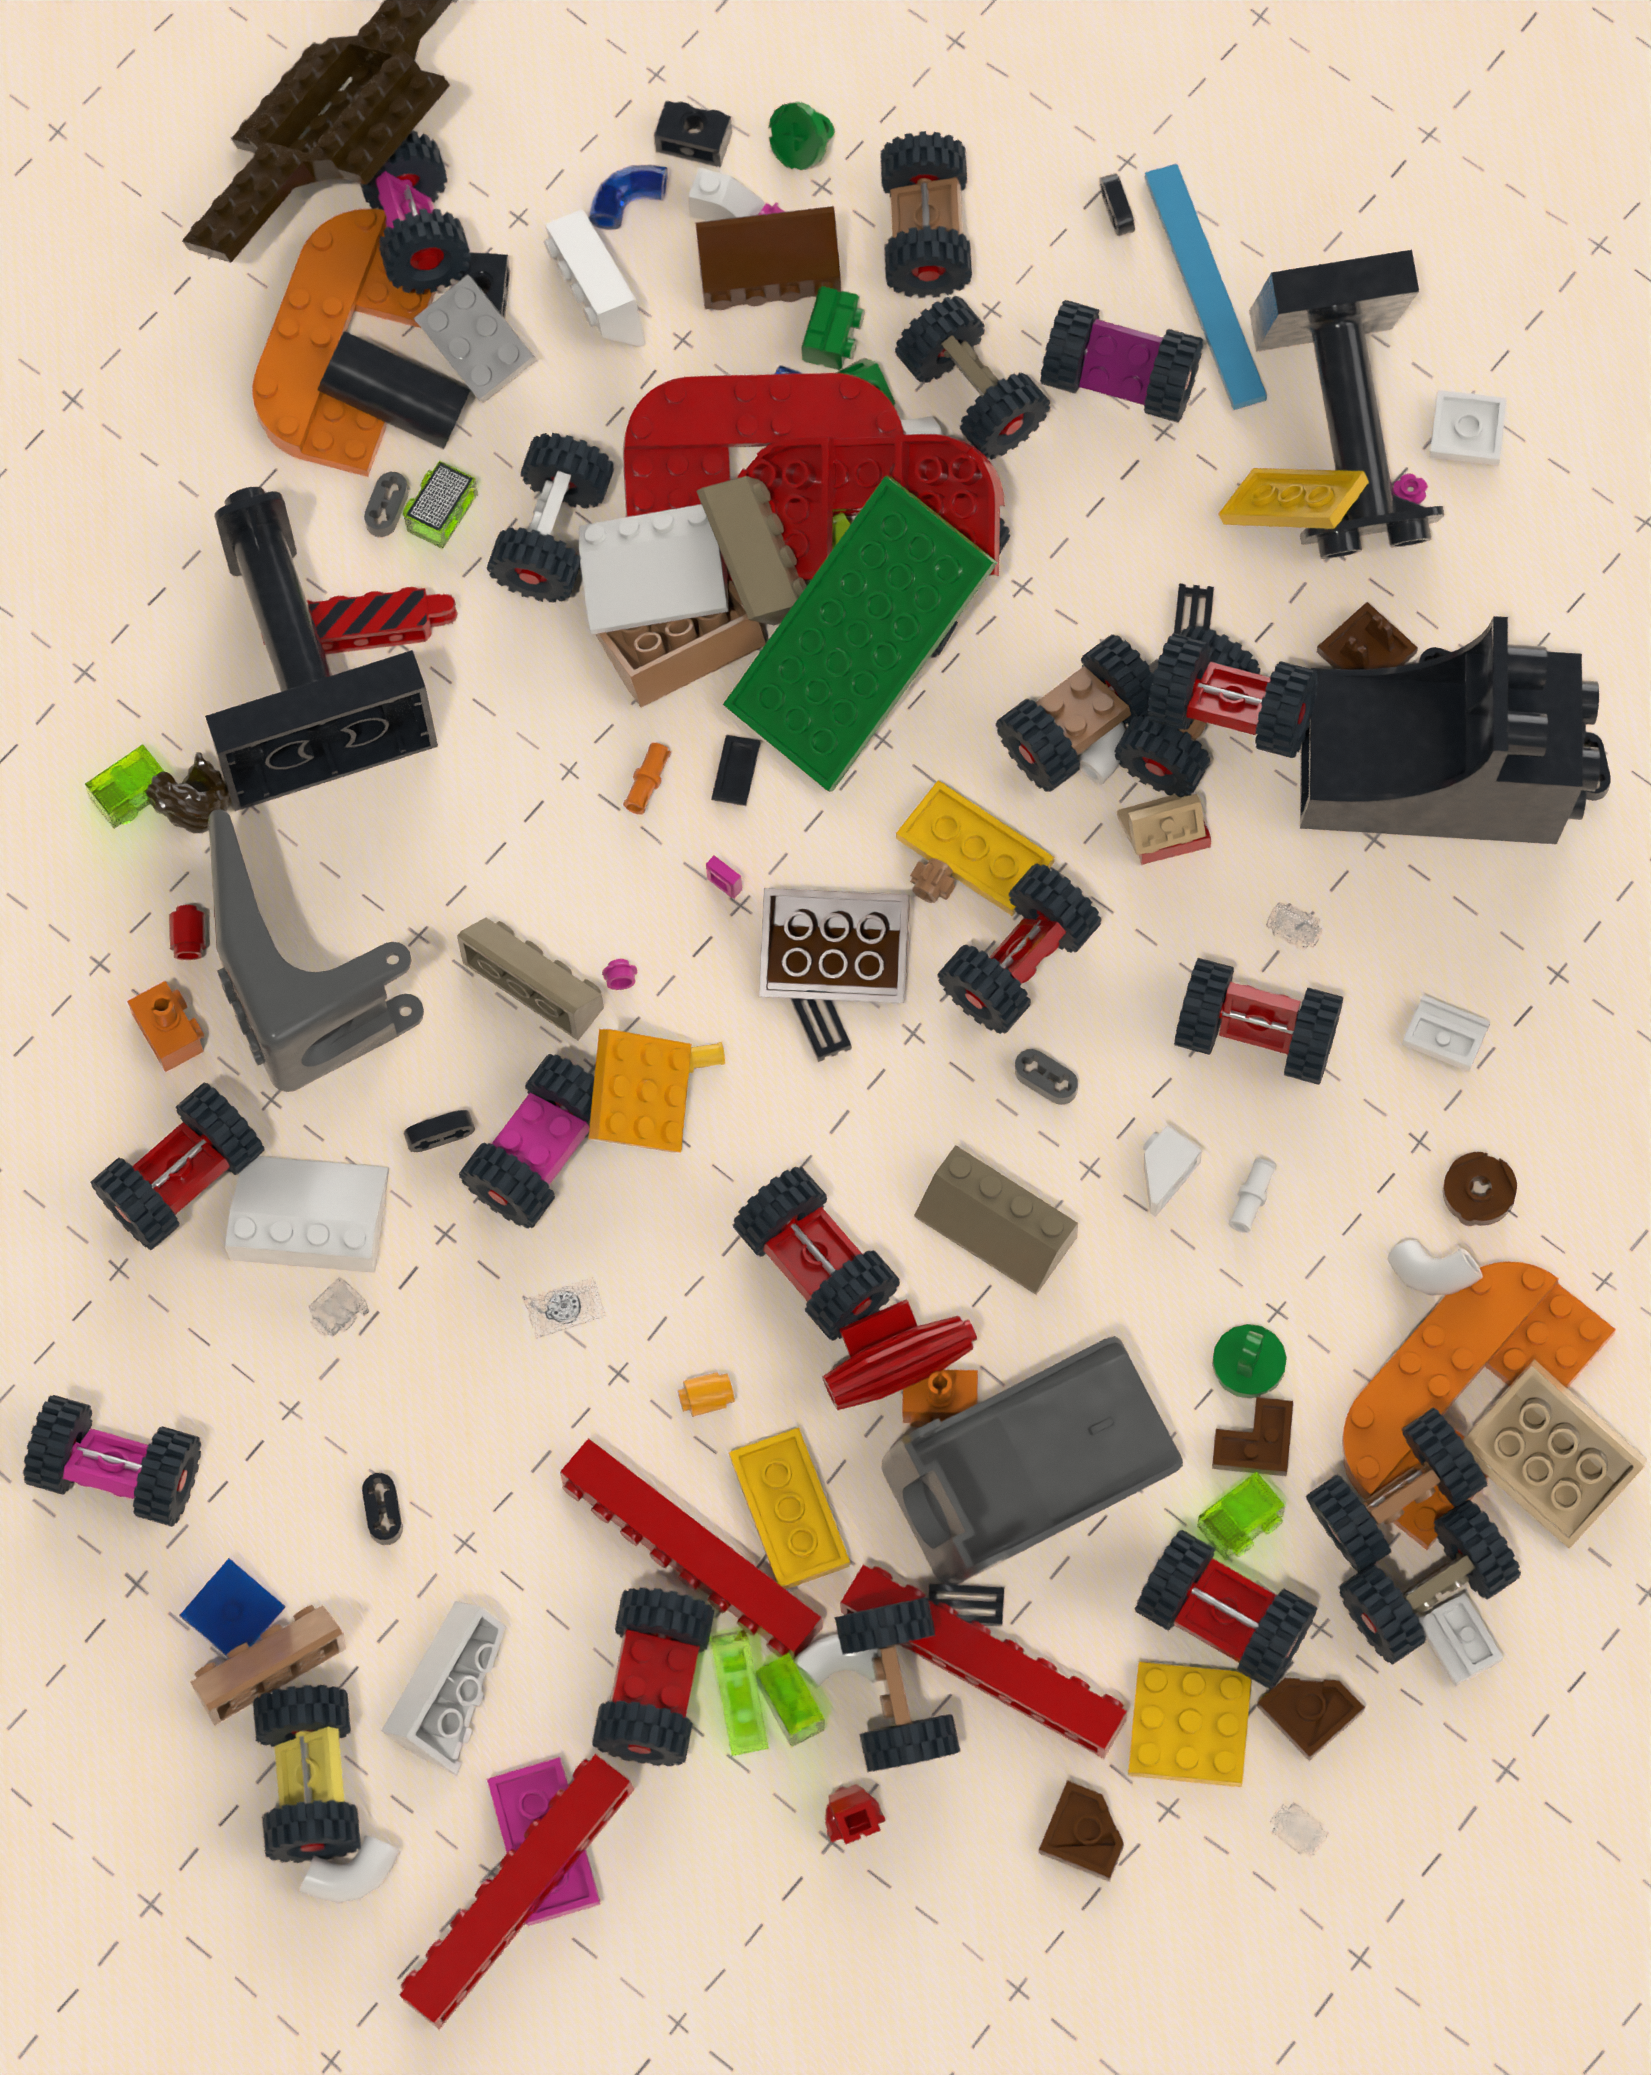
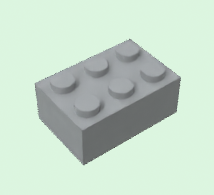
(475, 339)

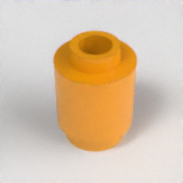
(706, 1394)

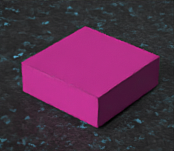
(724, 877)

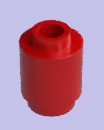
(187, 932)

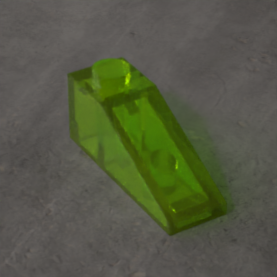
(738, 1692)

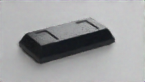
(736, 770)

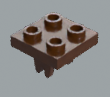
(1366, 643)

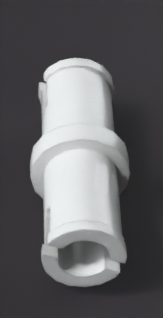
(1252, 1195)

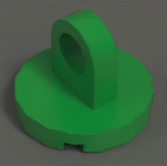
(799, 135)
(1249, 1361)

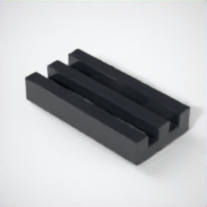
(1196, 593)
(831, 1049)
(997, 1606)

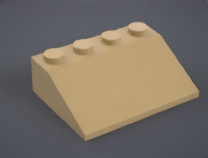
(1552, 1454)

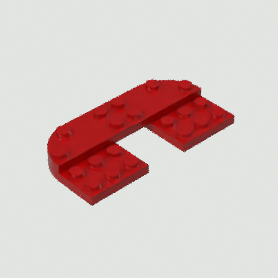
(687, 424)
(828, 475)

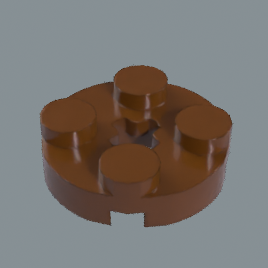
(1489, 1171)

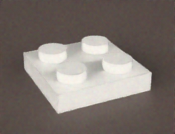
(1468, 427)

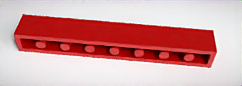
(690, 1550)
(998, 1666)
(516, 1891)

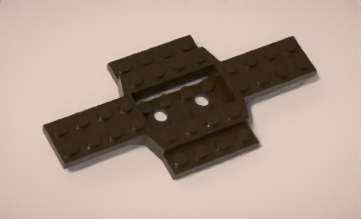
(346, 141)

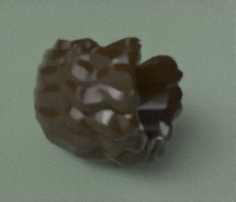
(194, 799)

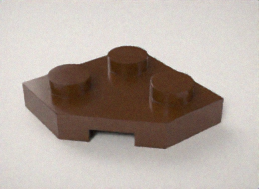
(1310, 1712)
(1083, 1833)

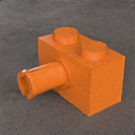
(166, 1026)
(940, 1396)

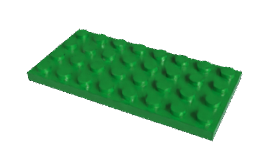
(859, 633)

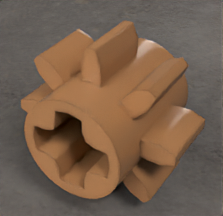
(932, 880)

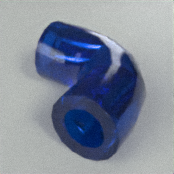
(623, 187)

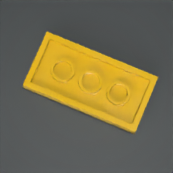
(1293, 498)
(972, 843)
(789, 1509)

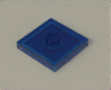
(231, 1609)

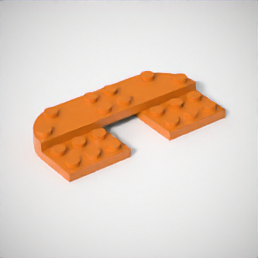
(332, 278)
(1495, 1324)

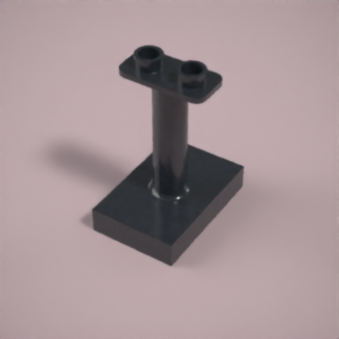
(1334, 310)
(319, 721)

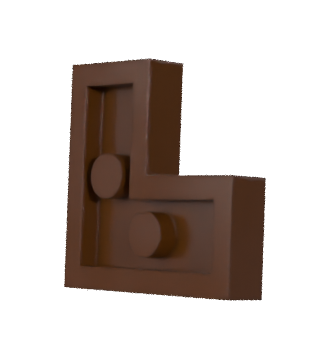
(1265, 1448)

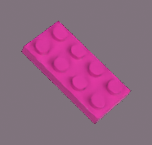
(518, 1801)

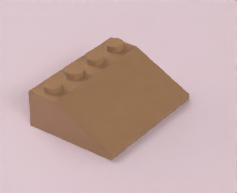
(675, 653)
(269, 1663)

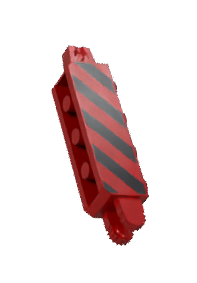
(380, 619)

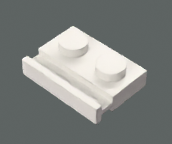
(1446, 1033)
(1460, 1640)

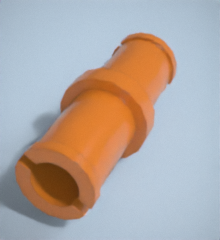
(647, 778)

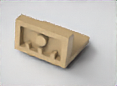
(1162, 822)

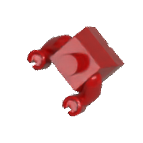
(851, 1814)

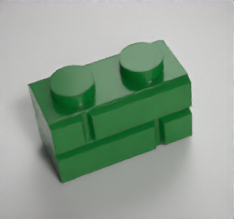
(831, 328)

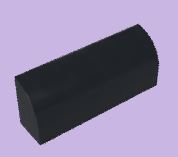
(394, 390)

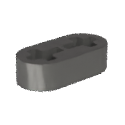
(379, 501)
(1051, 1070)

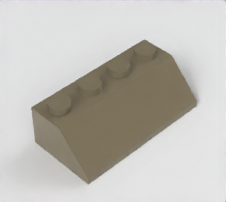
(753, 548)
(530, 976)
(996, 1220)

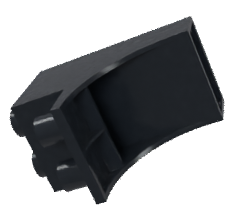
(1453, 745)

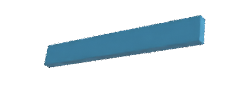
(1205, 287)

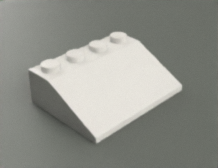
(651, 569)
(307, 1214)

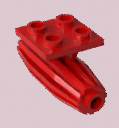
(894, 1353)

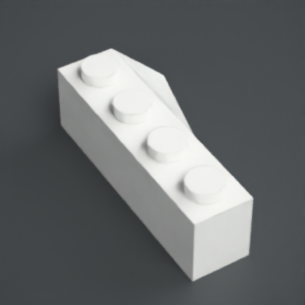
(594, 278)
(446, 1687)

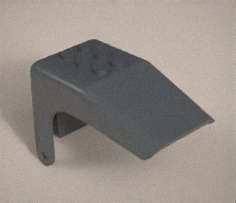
(293, 1017)
(1030, 1461)

